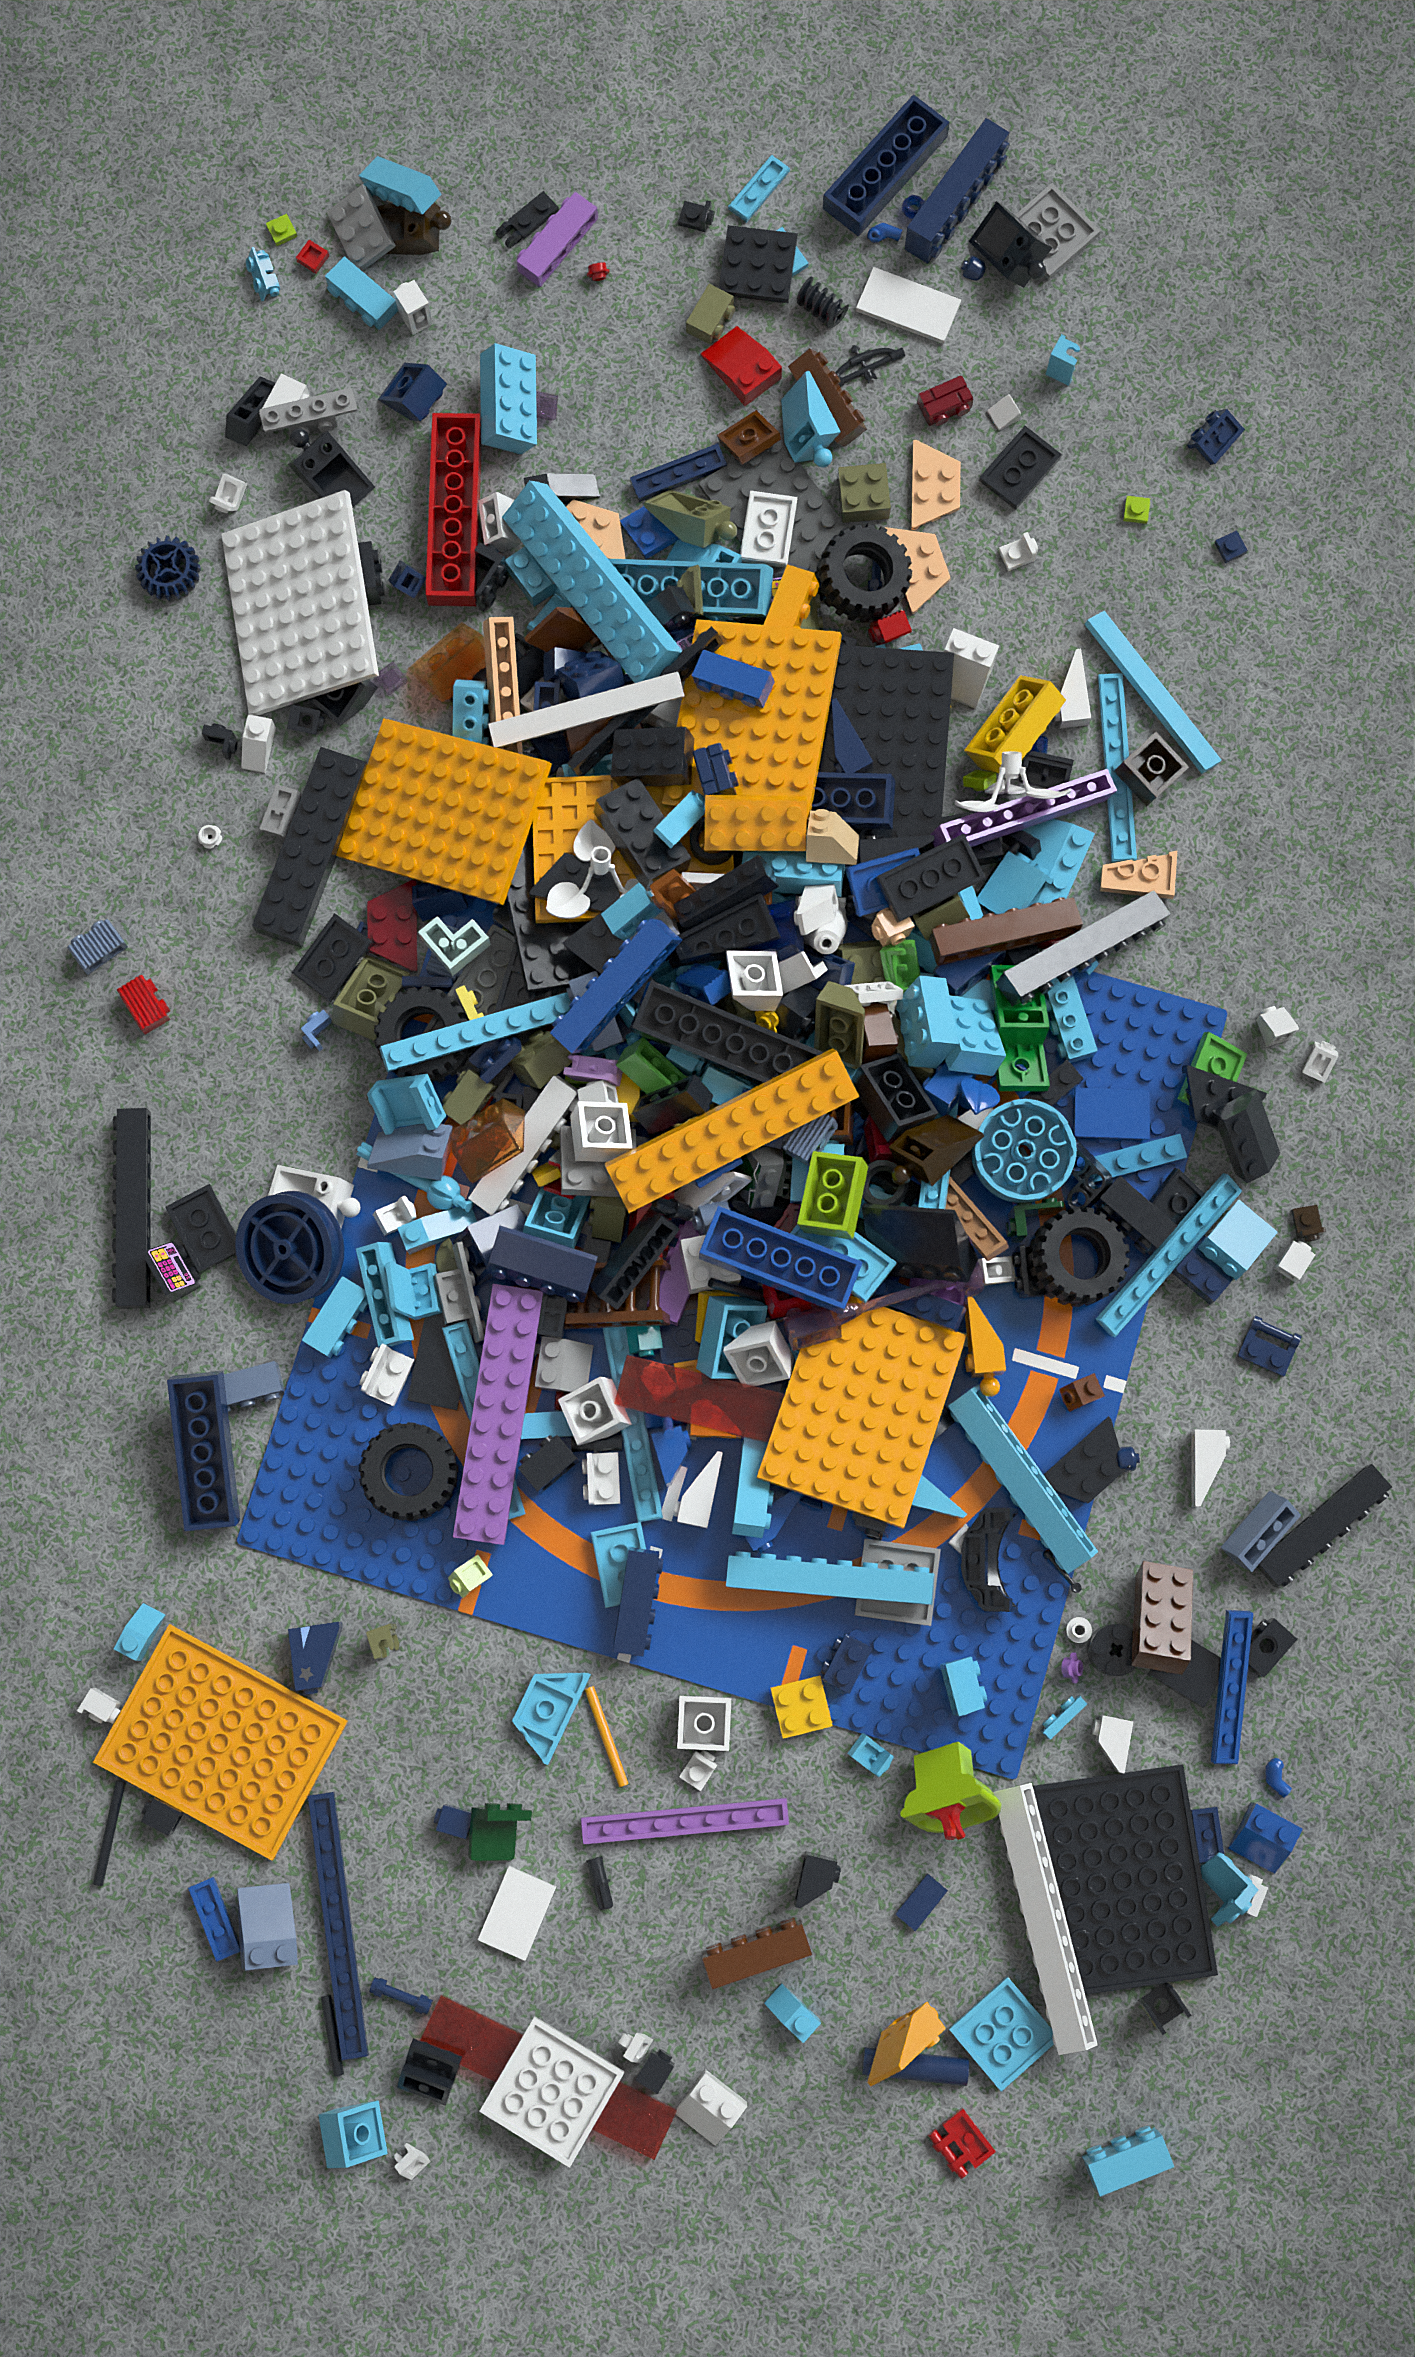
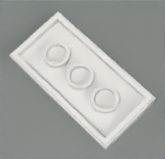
(908, 305)

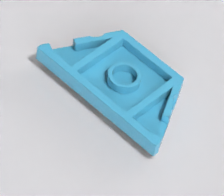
(548, 1709)

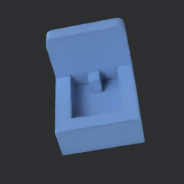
(315, 1025)

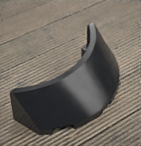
(981, 1558)

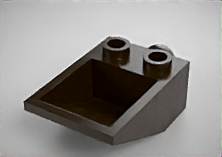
(414, 231)
(932, 1149)

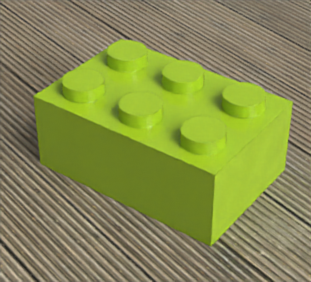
(832, 1195)

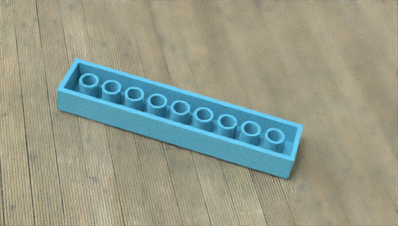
(591, 583)

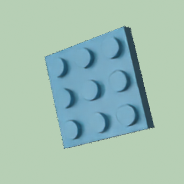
(1003, 2033)

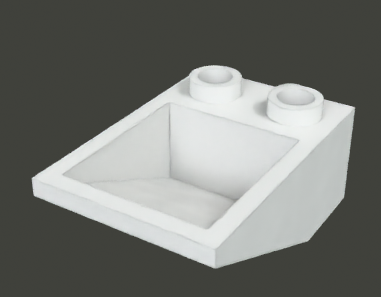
(329, 1189)

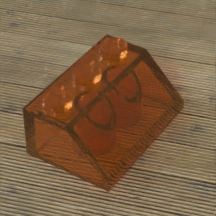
(452, 658)
(489, 1139)

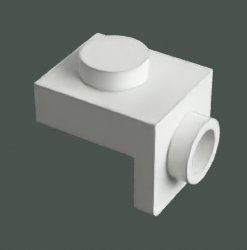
(228, 494)
(395, 1215)

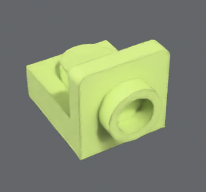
(469, 1576)

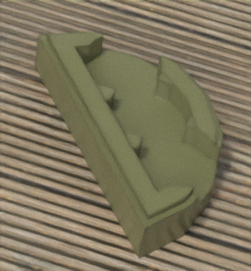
(692, 585)
(445, 1257)

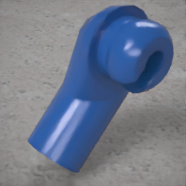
(884, 231)
(1274, 1777)

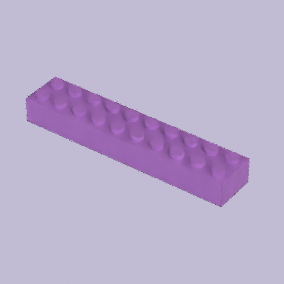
(498, 1414)

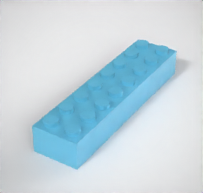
(726, 587)

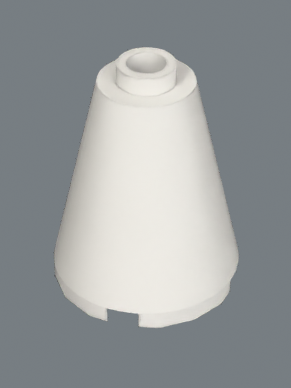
(829, 936)

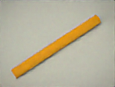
(606, 1736)

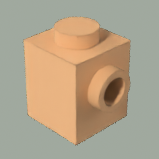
(888, 930)

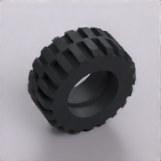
(880, 548)
(406, 1008)
(1104, 1239)
(374, 1464)

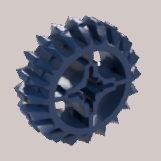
(162, 576)

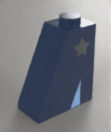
(312, 1654)

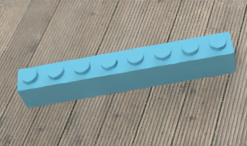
(1022, 1479)
(829, 1579)

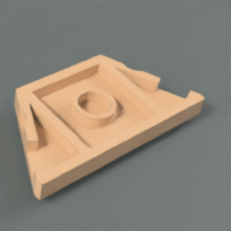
(933, 484)
(601, 526)
(927, 564)

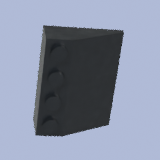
(921, 1241)

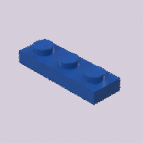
(215, 1919)

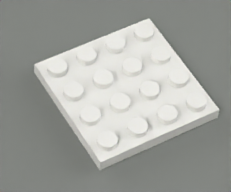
(552, 2091)

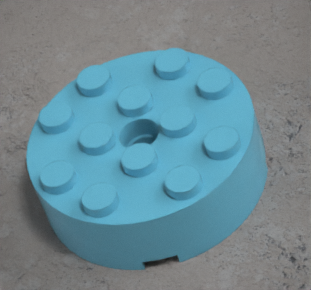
(1003, 1167)

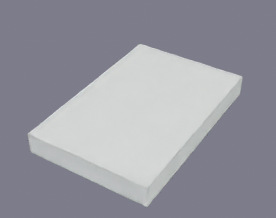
(768, 529)
(517, 1913)

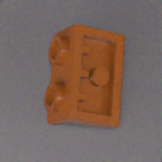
(670, 890)

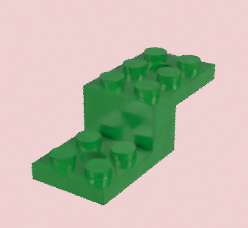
(1022, 1037)

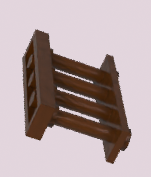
(629, 1315)

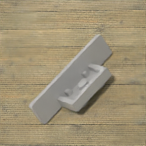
(309, 413)
(458, 1296)

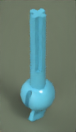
(440, 1194)

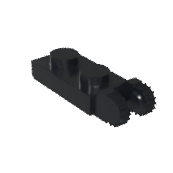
(528, 219)

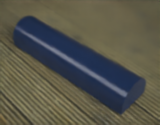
(927, 2068)

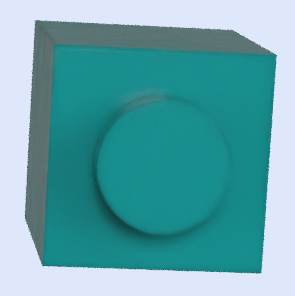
(644, 1340)

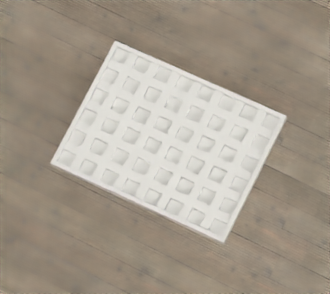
(299, 604)

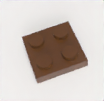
(749, 437)

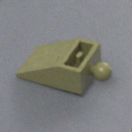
(693, 518)

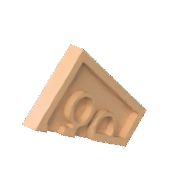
(1141, 876)

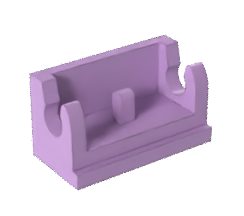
(593, 1069)

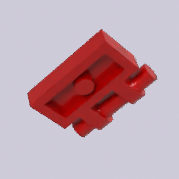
(967, 2137)

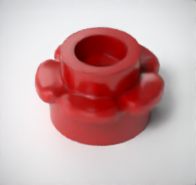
(598, 271)

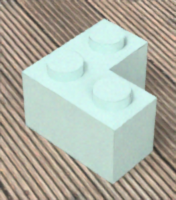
(457, 949)

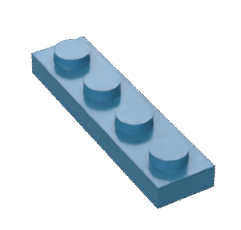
(1142, 1156)

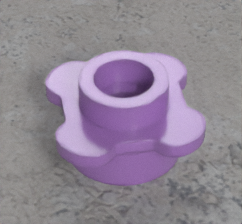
(1072, 1667)

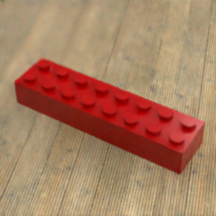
(453, 509)

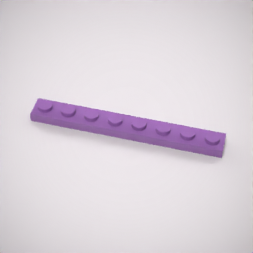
(684, 1821)

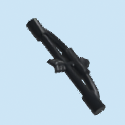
(860, 358)

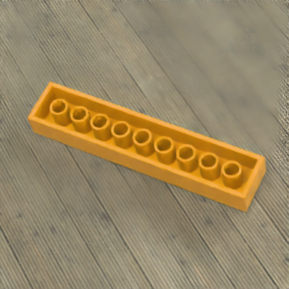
(731, 1130)

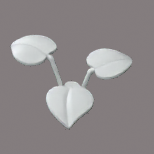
(1010, 769)
(590, 845)

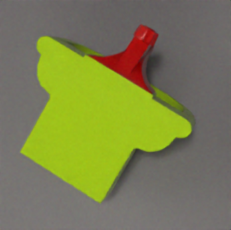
(948, 1793)

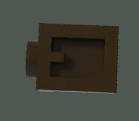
(1308, 1223)

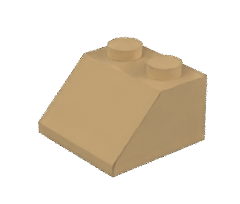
(830, 839)

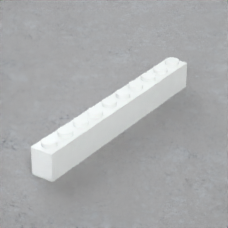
(1045, 1920)

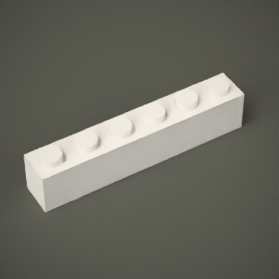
(540, 1125)

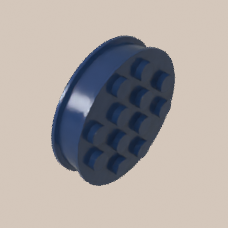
(290, 1247)

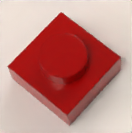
(312, 256)

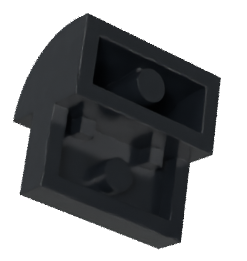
(429, 2071)

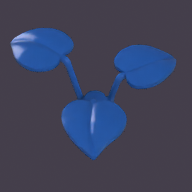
(978, 1095)

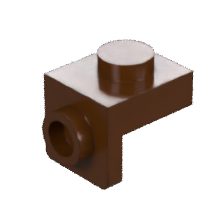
(1081, 1392)

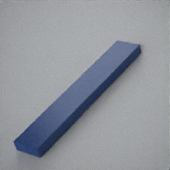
(1231, 1687)

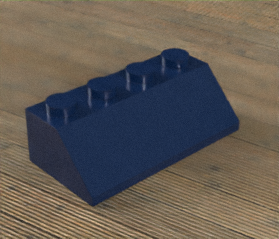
(541, 1264)

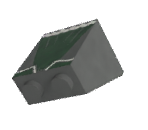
(765, 1169)

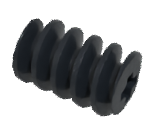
(820, 304)

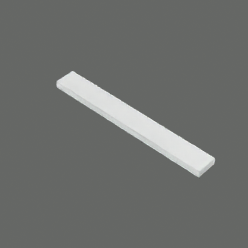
(586, 710)

